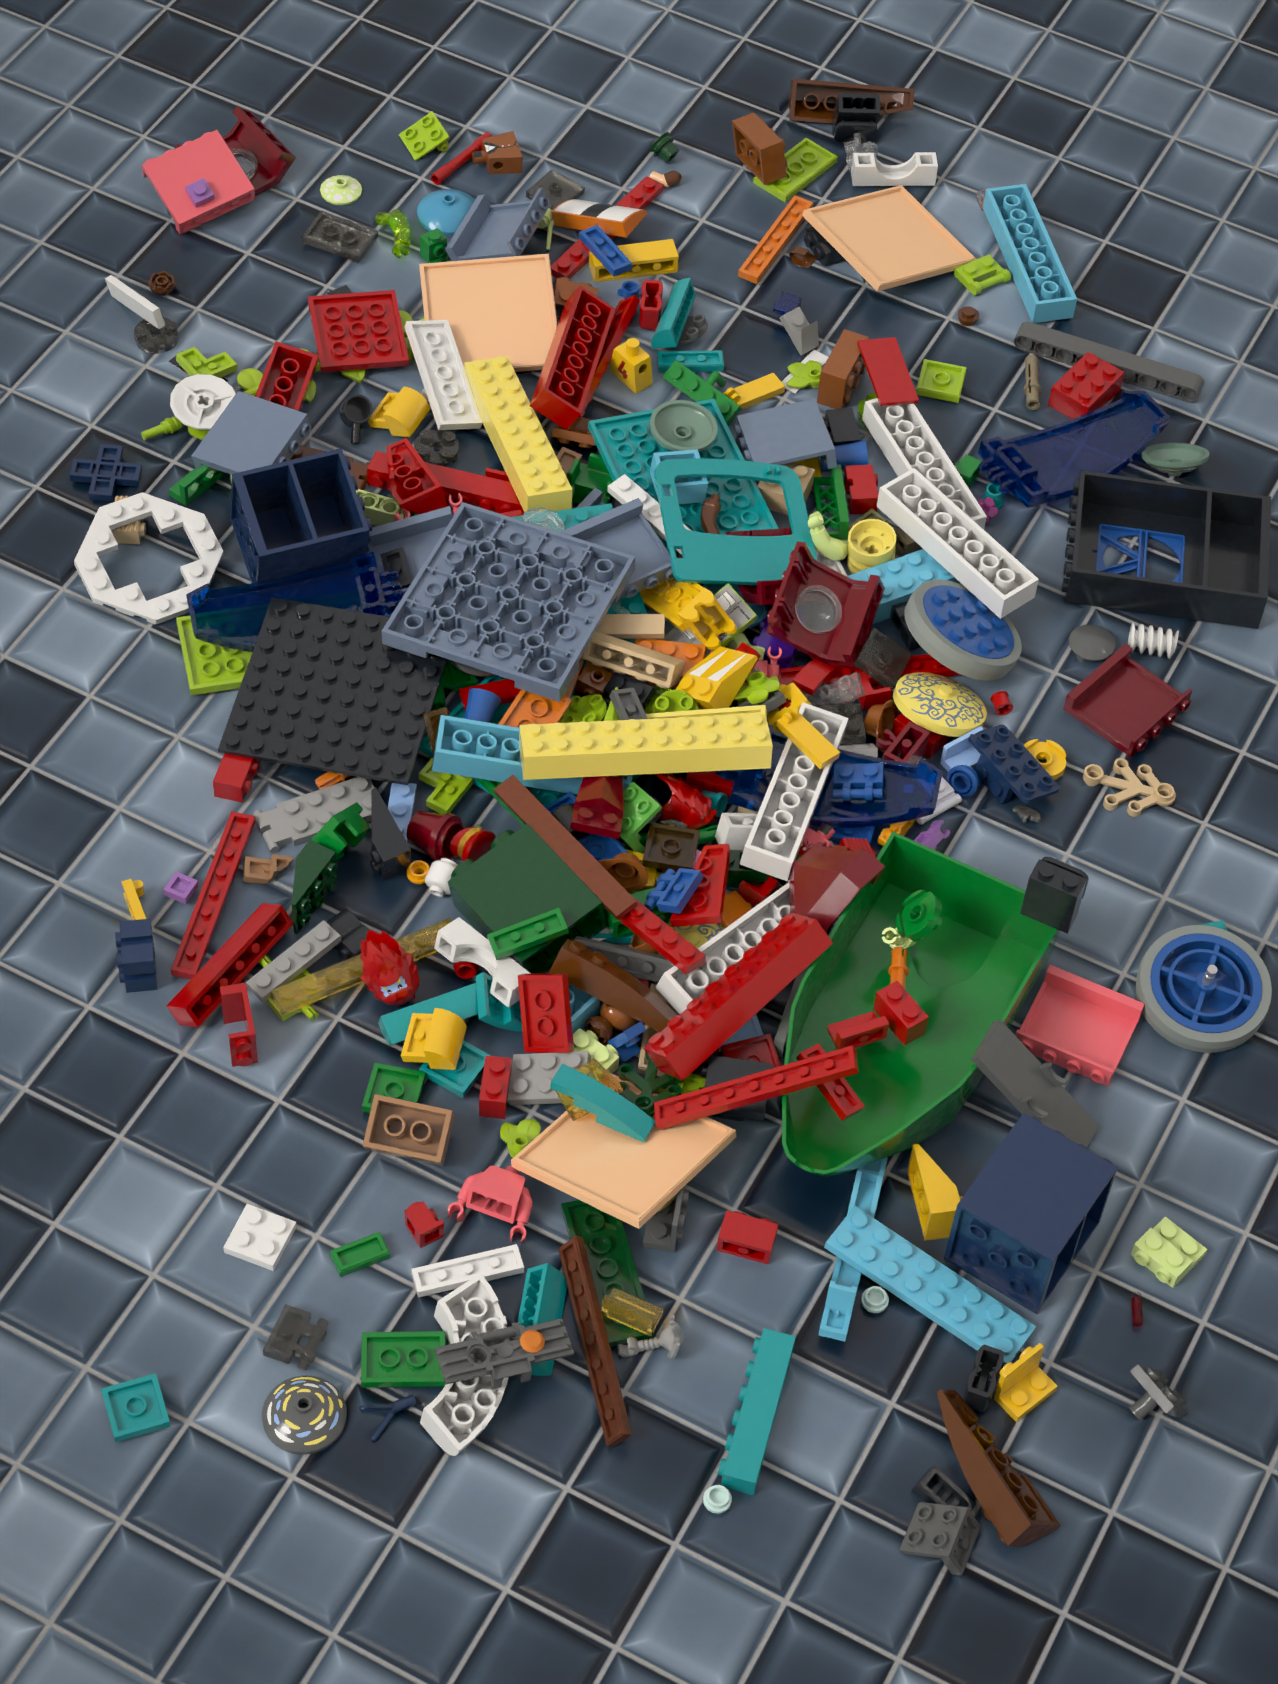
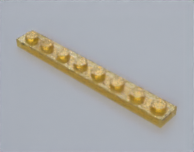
(347, 973)

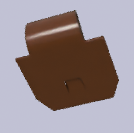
(802, 257)

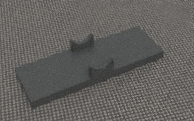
(1031, 1085)

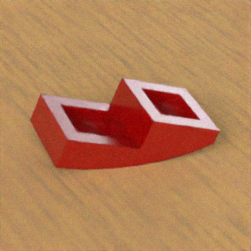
(813, 676)

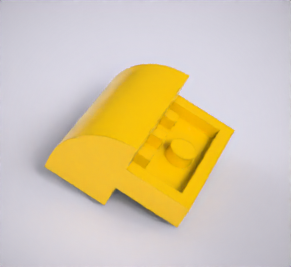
(400, 412)
(434, 1039)

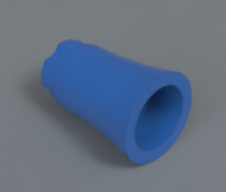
(849, 455)
(481, 705)

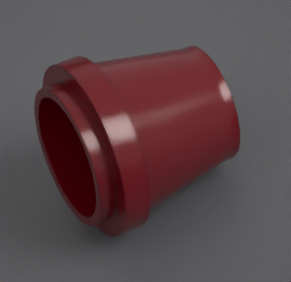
(434, 833)

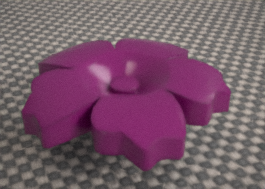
(988, 508)

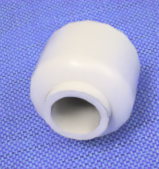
(439, 875)

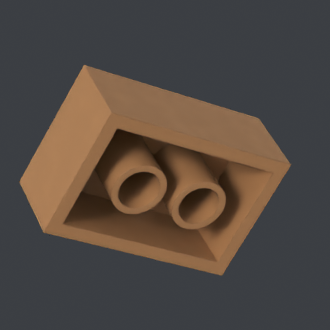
(409, 1130)

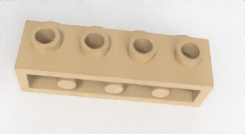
(634, 660)

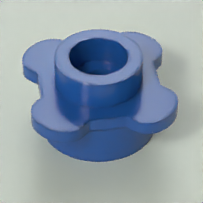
(629, 289)

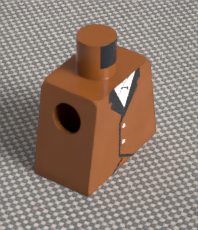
(500, 154)

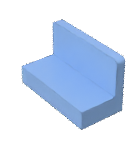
(960, 752)

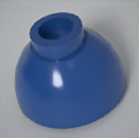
(963, 780)

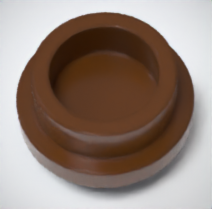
(968, 316)

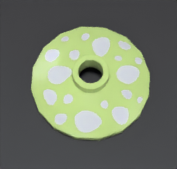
(341, 190)

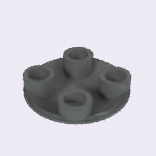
(694, 328)
(1092, 643)

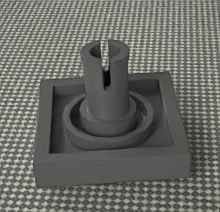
(1157, 1394)

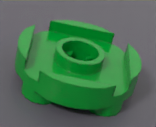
(916, 924)

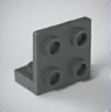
(667, 1225)
(942, 1533)

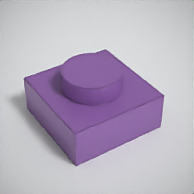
(199, 192)
(181, 887)

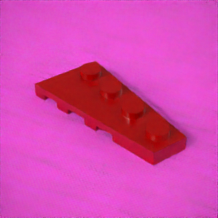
(708, 899)

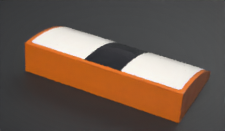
(585, 214)

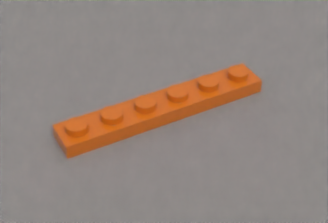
(774, 240)

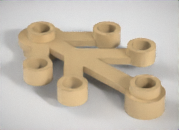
(1157, 793)

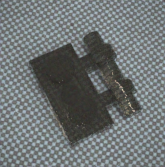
(287, 1334)

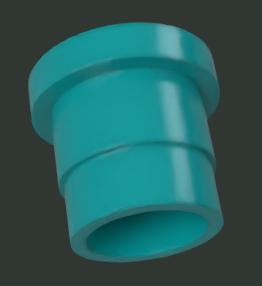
(993, 492)
(718, 800)

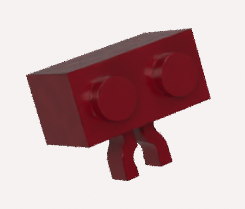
(907, 746)

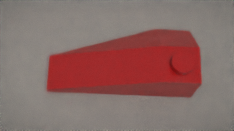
(412, 481)

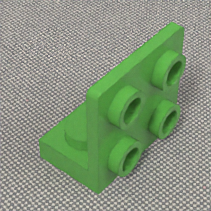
(638, 811)

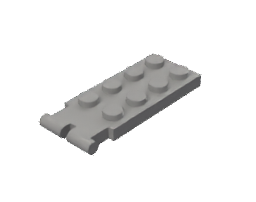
(303, 816)

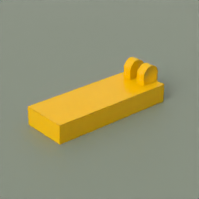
(756, 391)
(807, 738)
(133, 890)

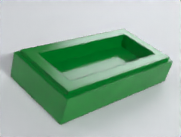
(360, 1254)

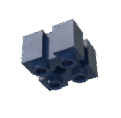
(136, 955)

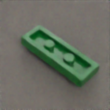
(527, 933)

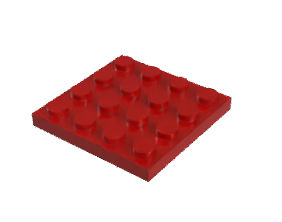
(358, 331)

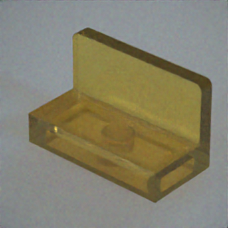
(631, 1311)

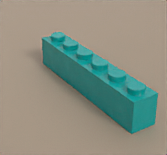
(757, 1412)

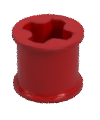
(1001, 703)

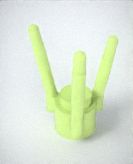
(547, 222)

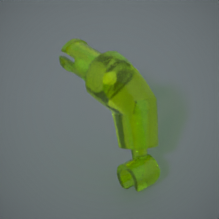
(402, 232)

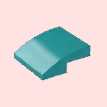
(494, 1011)

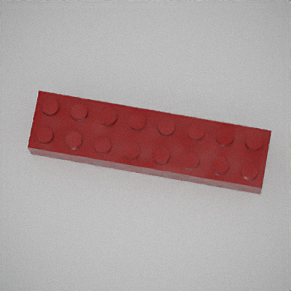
(572, 358)
(737, 995)

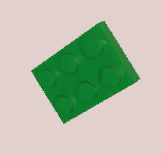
(401, 1359)

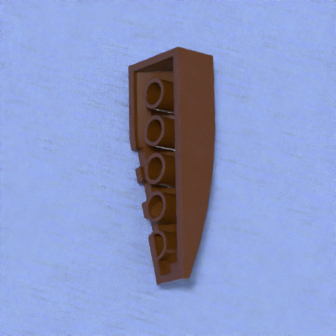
(816, 99)
(611, 984)
(1005, 1496)

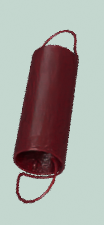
(1137, 1315)

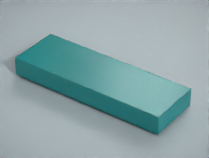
(694, 360)

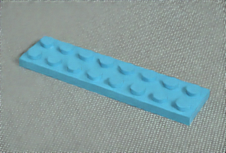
(928, 1285)

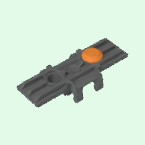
(507, 1359)

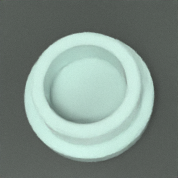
(875, 1299)
(717, 1499)

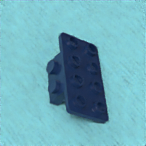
(1009, 767)

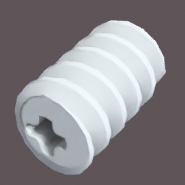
(1153, 641)

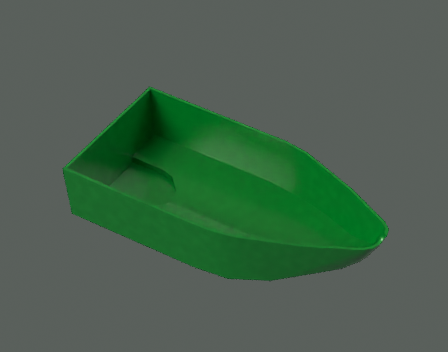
(959, 974)

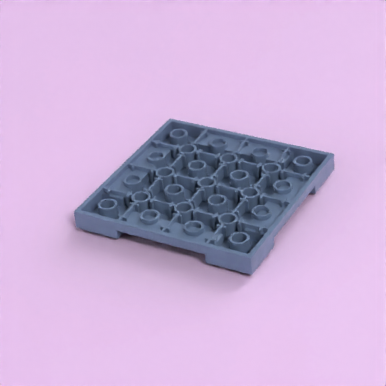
(509, 599)

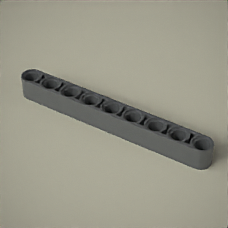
(1138, 370)

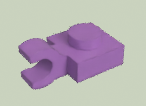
(933, 835)

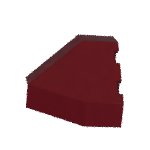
(828, 881)

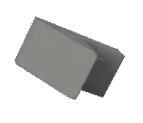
(800, 331)

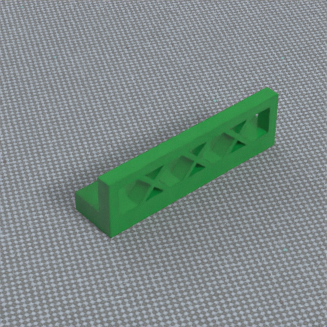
(194, 484)
(837, 507)

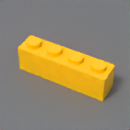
(646, 260)

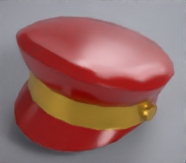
(471, 843)

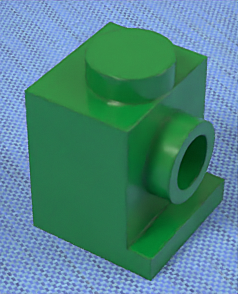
(433, 246)
(968, 469)

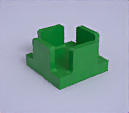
(586, 477)
(348, 825)

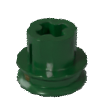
(664, 147)

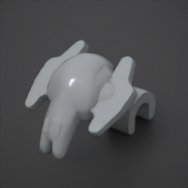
(670, 1339)

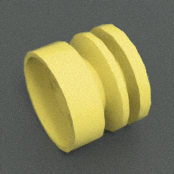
(870, 544)

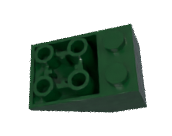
(313, 880)

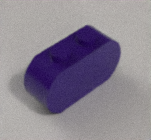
(766, 640)

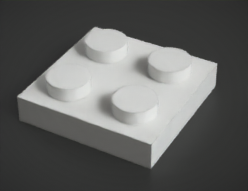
(260, 1237)

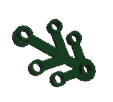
(647, 1086)

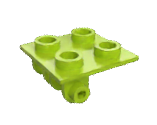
(425, 136)

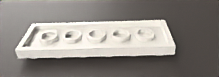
(443, 375)

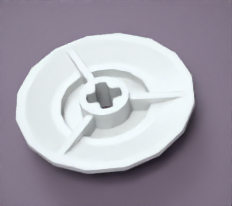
(195, 392)

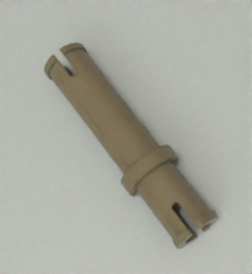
(1032, 388)

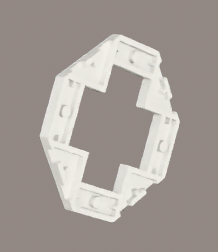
(167, 517)

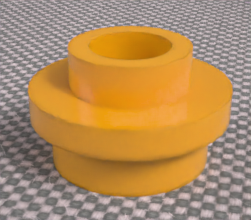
(417, 867)

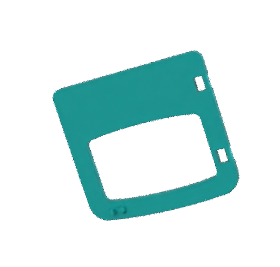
(729, 557)

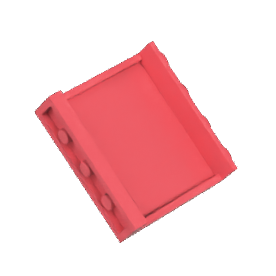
(198, 159)
(1080, 1025)

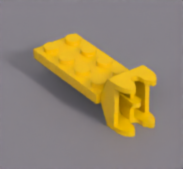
(690, 609)

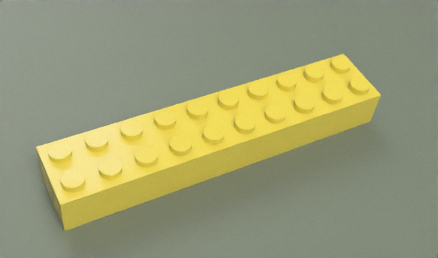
(518, 435)
(645, 746)

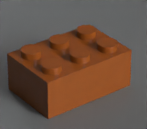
(759, 148)
(841, 371)

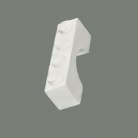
(917, 171)
(463, 943)

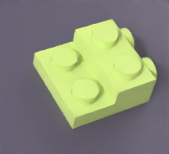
(605, 1055)
(1168, 1252)

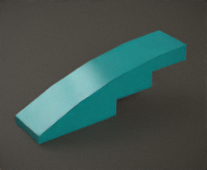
(609, 1106)

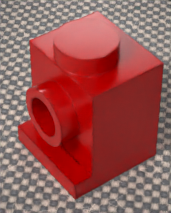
(423, 1224)

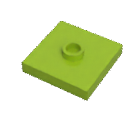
(941, 380)

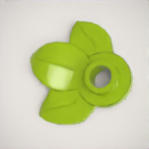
(805, 374)
(757, 688)
(519, 1136)

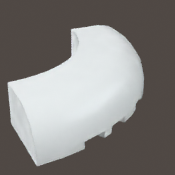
(466, 1405)

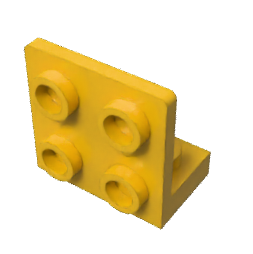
(1023, 1384)

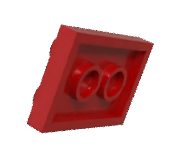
(545, 1013)

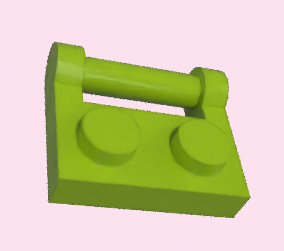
(975, 274)

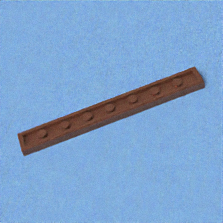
(562, 842)
(595, 1342)

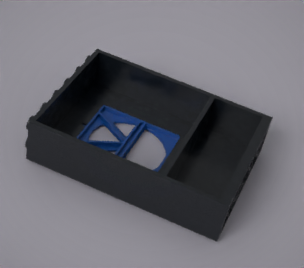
(1213, 532)

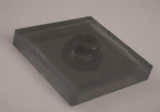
(556, 188)
(882, 659)

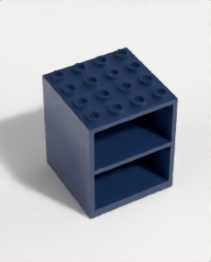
(298, 516)
(1029, 1212)

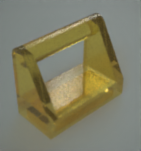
(602, 1076)

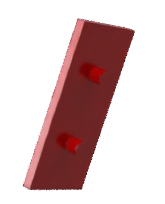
(887, 371)

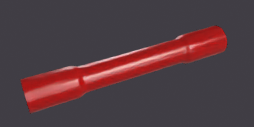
(447, 170)

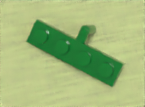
(700, 390)

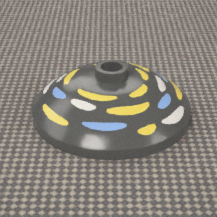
(309, 1428)

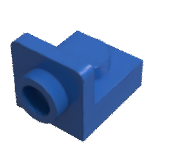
(626, 1042)

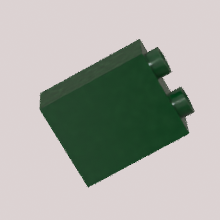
(520, 882)

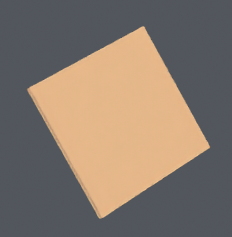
(888, 237)
(494, 307)
(618, 1171)

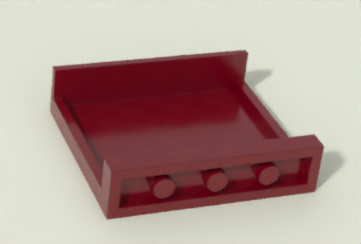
(1125, 702)

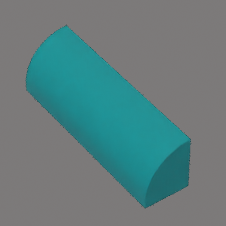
(674, 315)
(460, 1001)
(542, 1302)

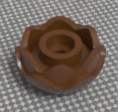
(162, 283)
(600, 1027)

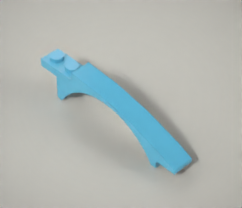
(846, 1278)

